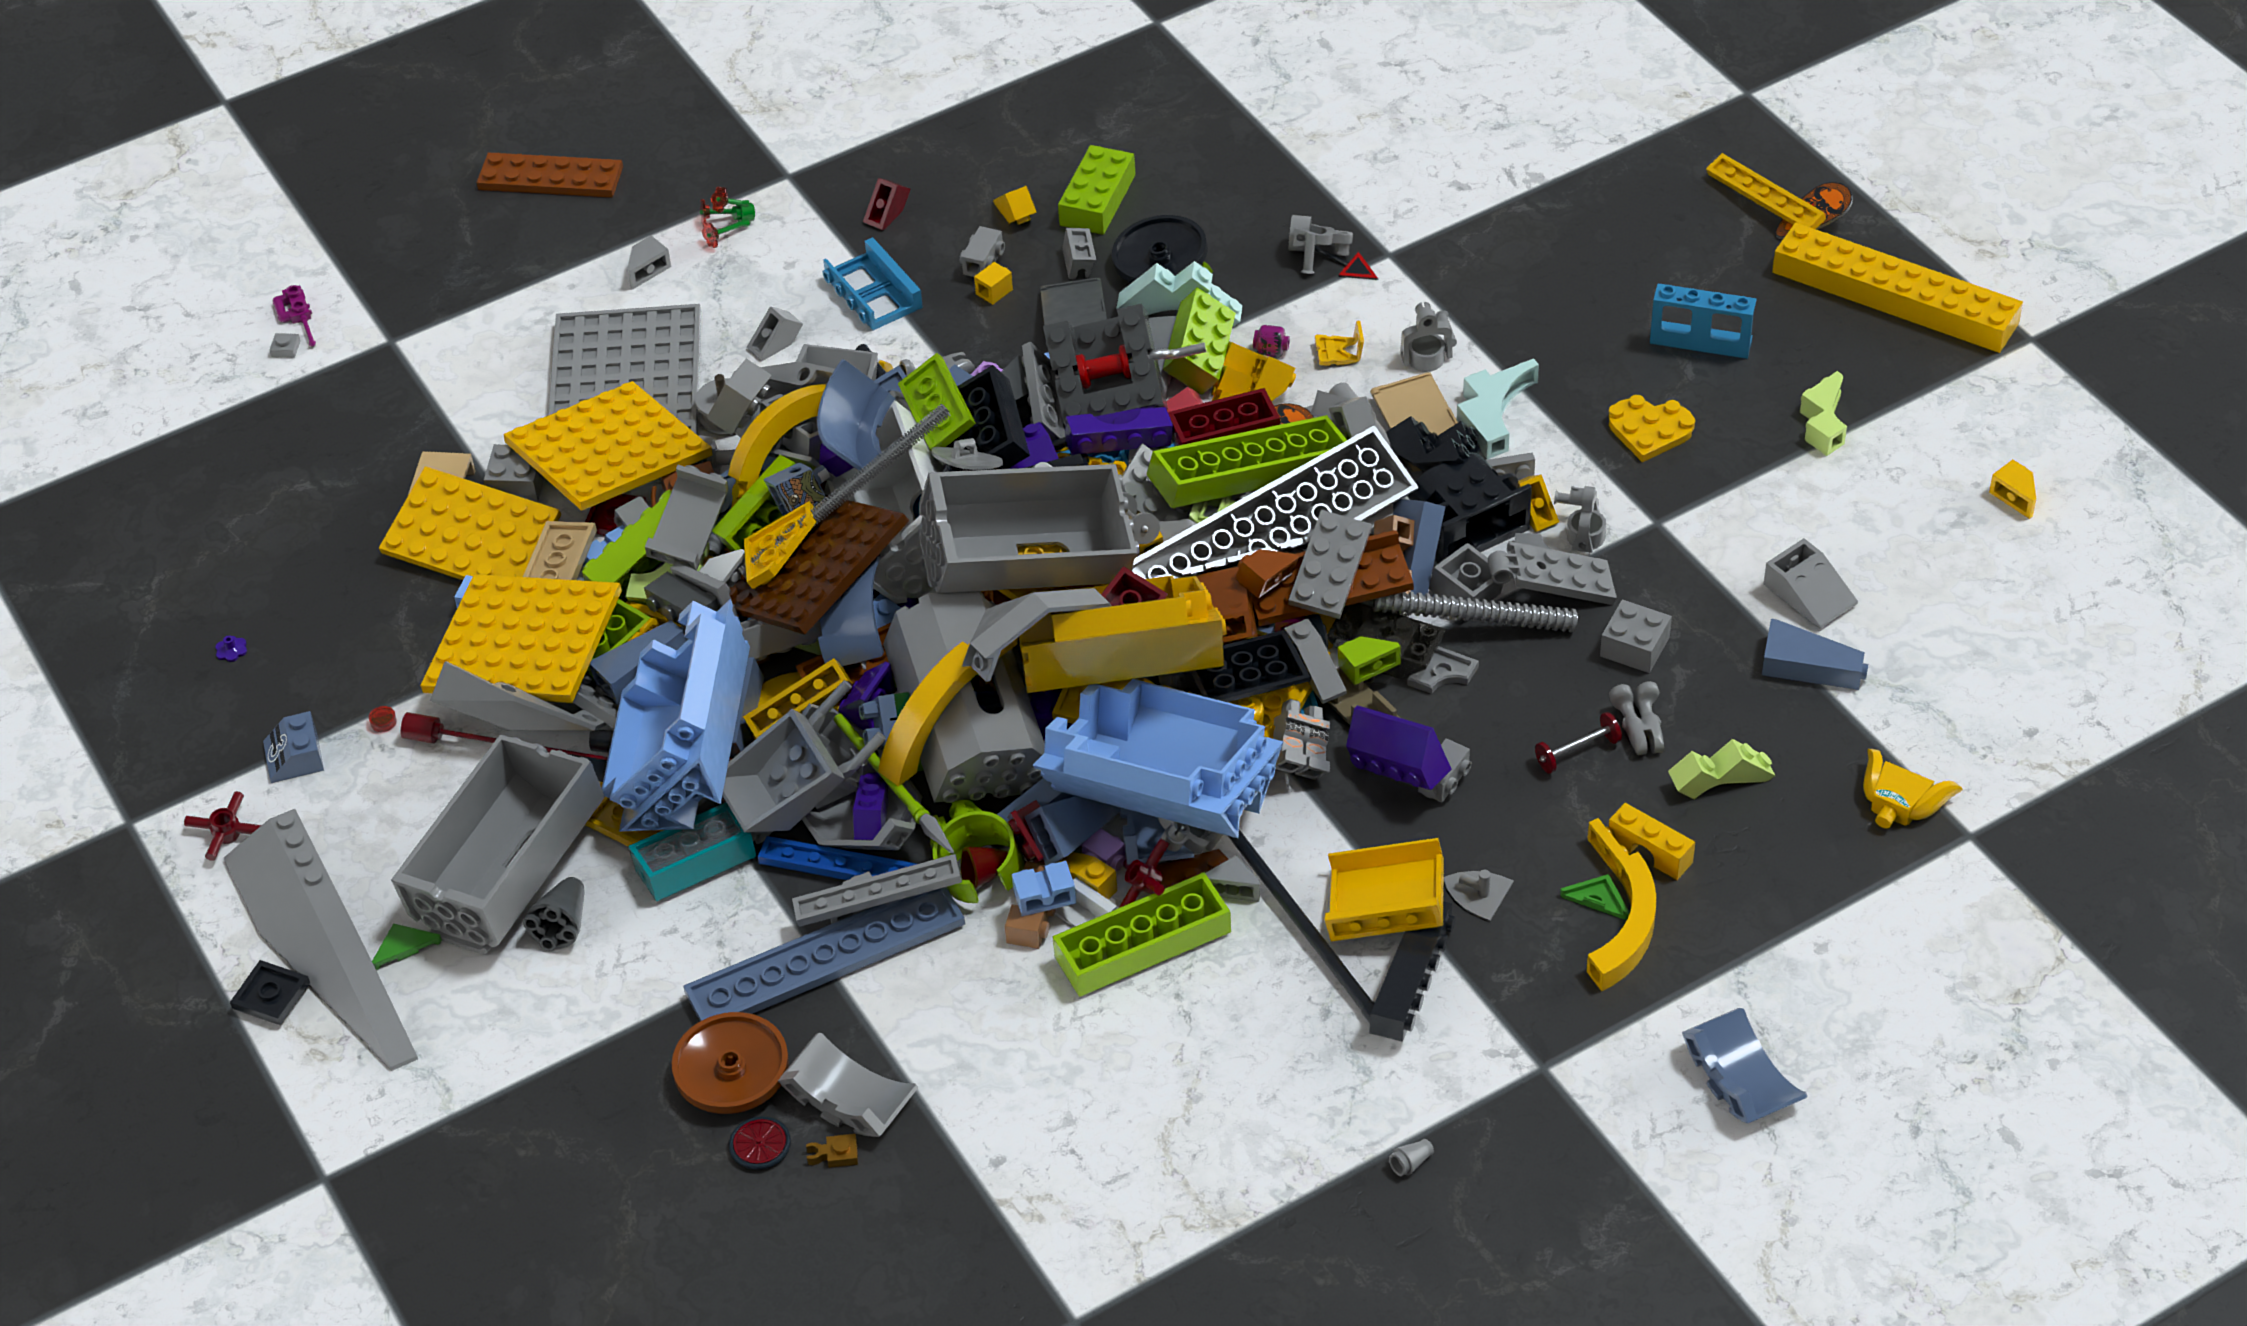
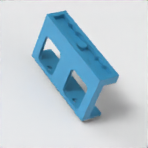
(889, 281)
(1699, 334)

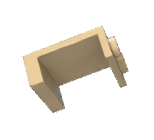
(452, 463)

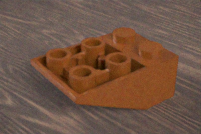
(1233, 602)

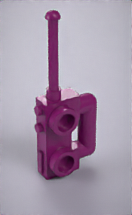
(299, 309)

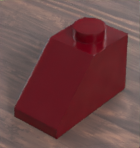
(886, 203)

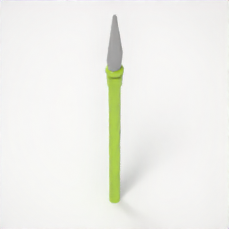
(920, 814)

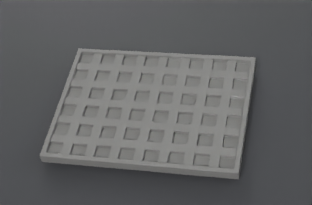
(618, 346)

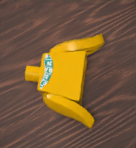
(1902, 794)

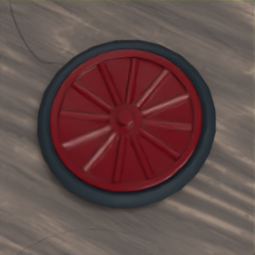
(759, 1142)

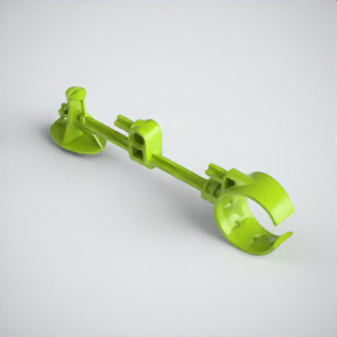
(976, 829)

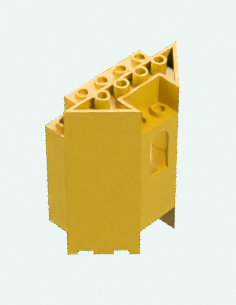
(1125, 639)

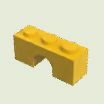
(1671, 850)

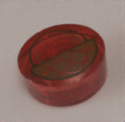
(382, 719)

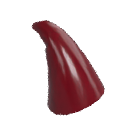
(981, 864)

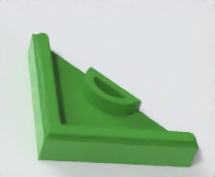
(1597, 894)
(402, 943)

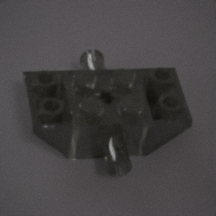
(1415, 637)

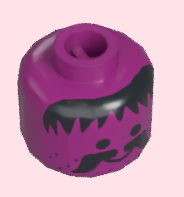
(1271, 341)

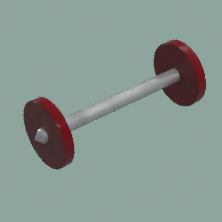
(1609, 728)

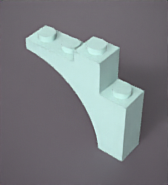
(1162, 291)
(1487, 400)

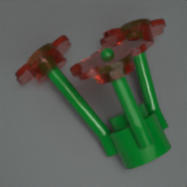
(742, 212)

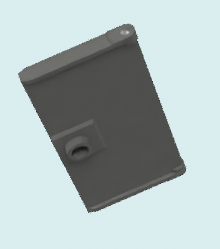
(1073, 301)

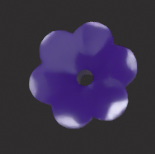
(231, 648)

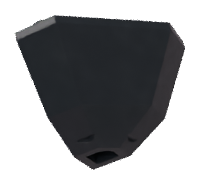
(1426, 449)

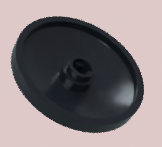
(1160, 239)

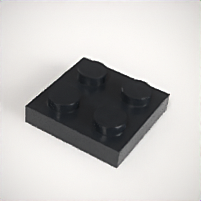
(270, 992)

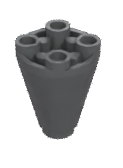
(557, 915)

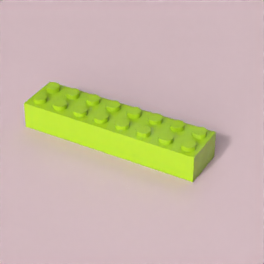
(1239, 460)

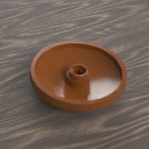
(730, 1062)

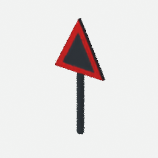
(1354, 269)

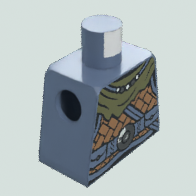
(797, 486)

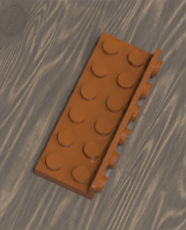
(1378, 575)

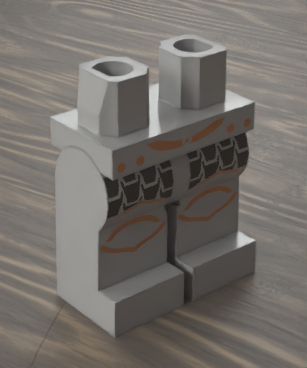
(1304, 740)

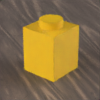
(993, 283)

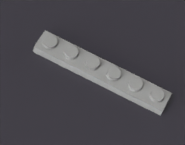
(876, 890)

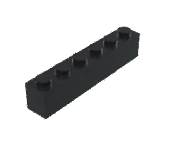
(1408, 978)

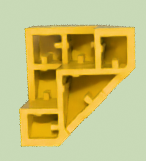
(1249, 371)

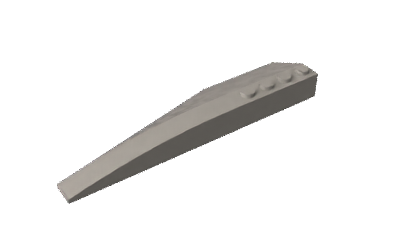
(1347, 480)
(311, 929)

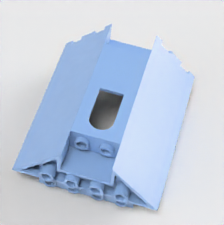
(678, 723)
(1162, 755)

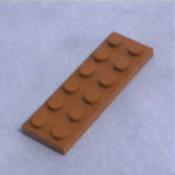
(550, 174)

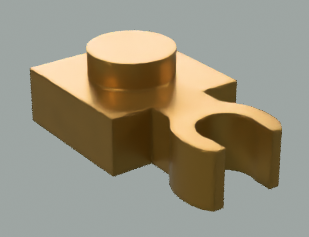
(838, 1151)

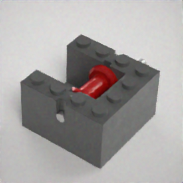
(1109, 364)

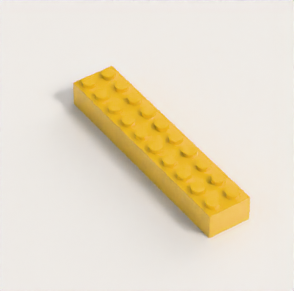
(1897, 287)

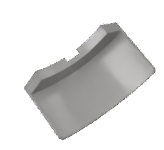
(844, 1088)

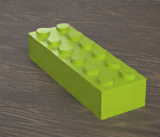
(628, 552)
(1141, 934)

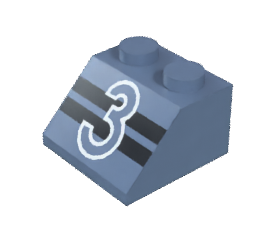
(293, 748)

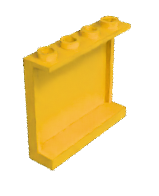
(1386, 889)

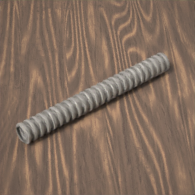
(1478, 610)

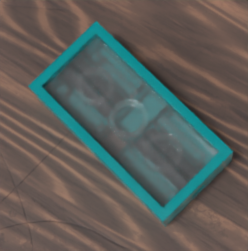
(688, 856)

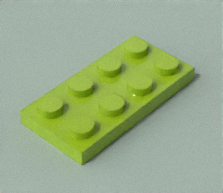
(928, 388)

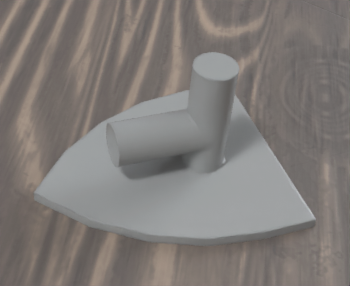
(1478, 891)

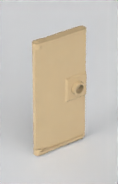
(1415, 398)

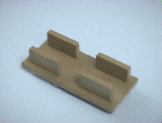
(1359, 695)

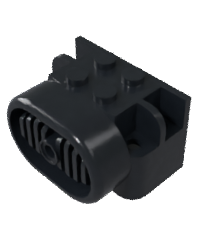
(1477, 503)

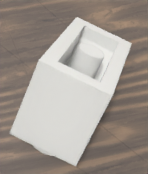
(725, 567)

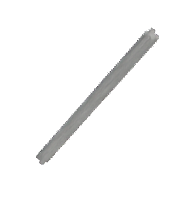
(867, 473)

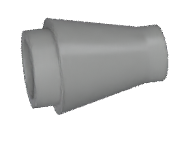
(1409, 1157)

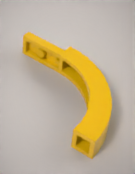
(766, 431)
(921, 712)
(1628, 947)

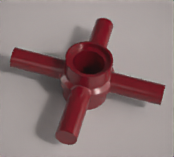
(223, 825)
(1144, 875)

